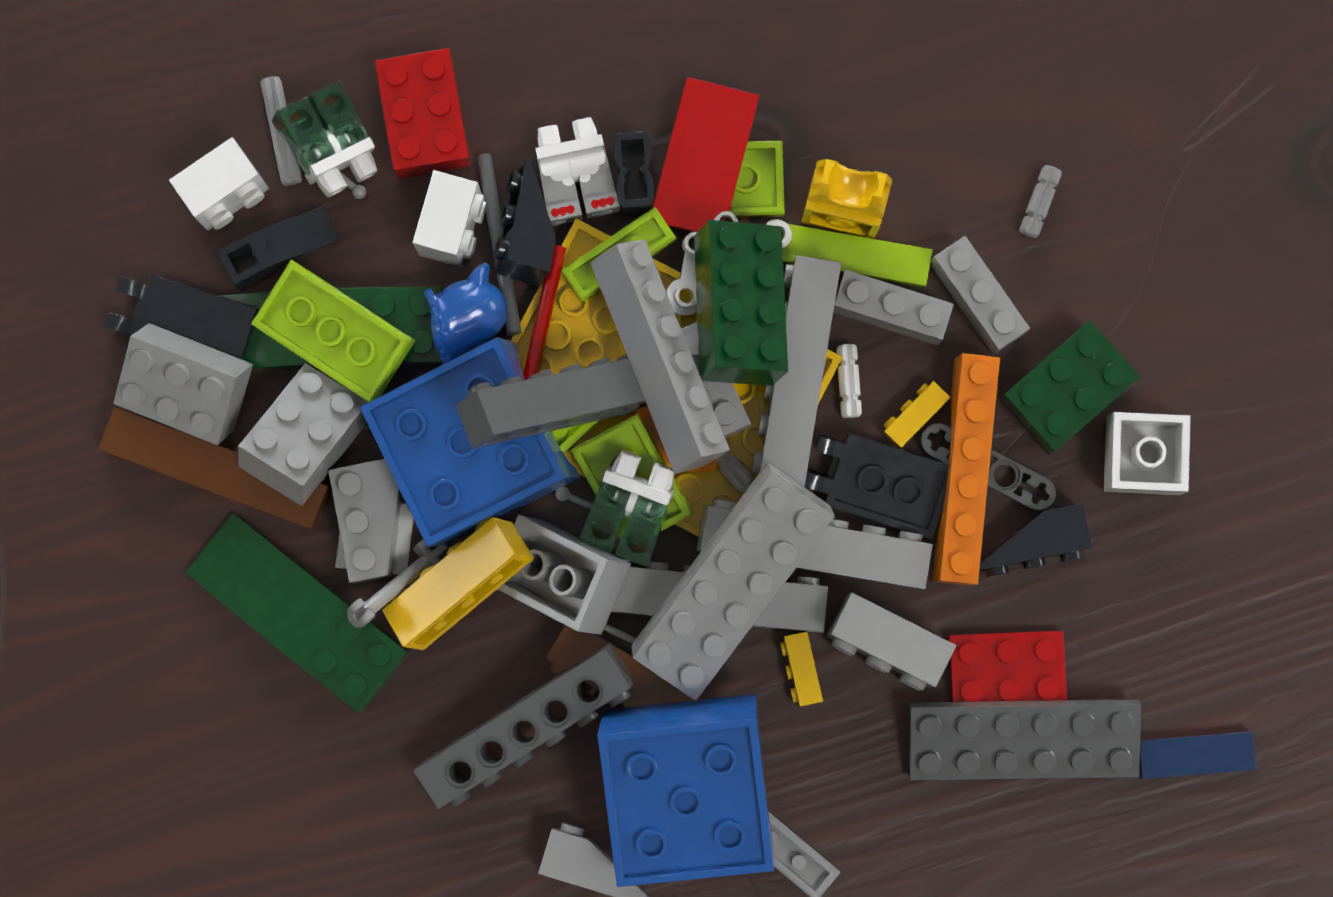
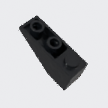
(528, 235)
(273, 247)
(1048, 534)

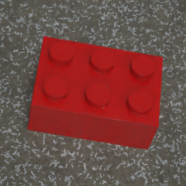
(423, 113)

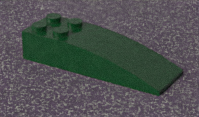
(400, 306)
(297, 613)

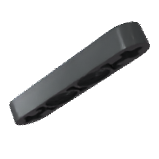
(996, 460)

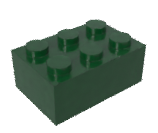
(1069, 388)

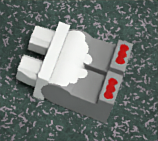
(571, 162)

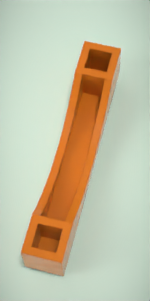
(964, 506)

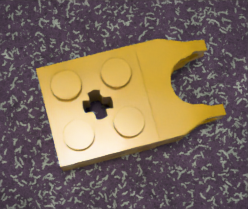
(847, 199)

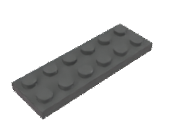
(1024, 739)

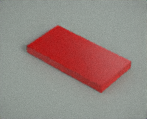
(704, 154)

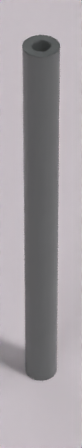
(496, 230)

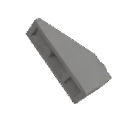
(582, 863)

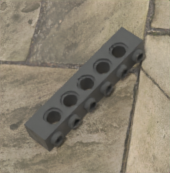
(438, 771)

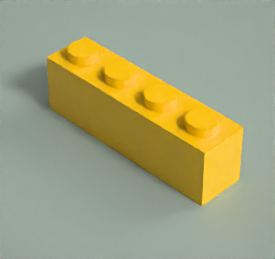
(457, 583)

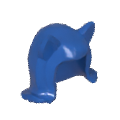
(466, 314)

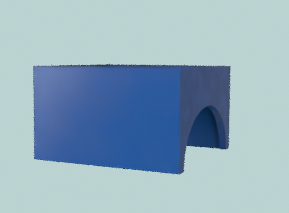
(432, 459)
(685, 790)

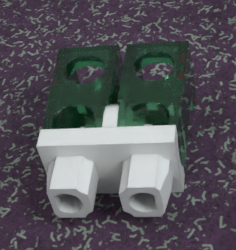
(327, 138)
(630, 496)

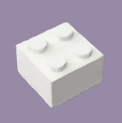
(220, 185)
(449, 219)
(1147, 453)

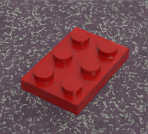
(1008, 667)

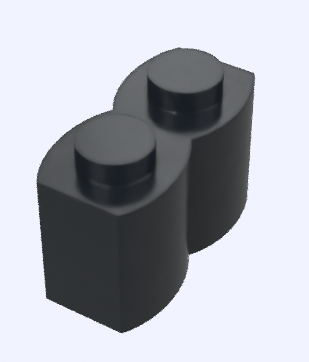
(633, 167)

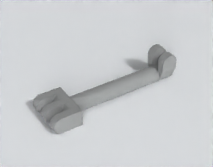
(363, 612)

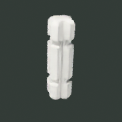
(849, 381)

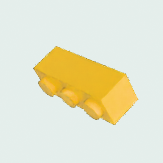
(915, 414)
(801, 669)

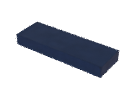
(1197, 755)

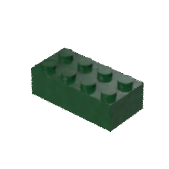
(740, 303)

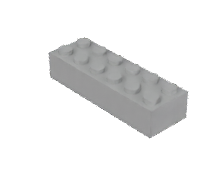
(732, 581)

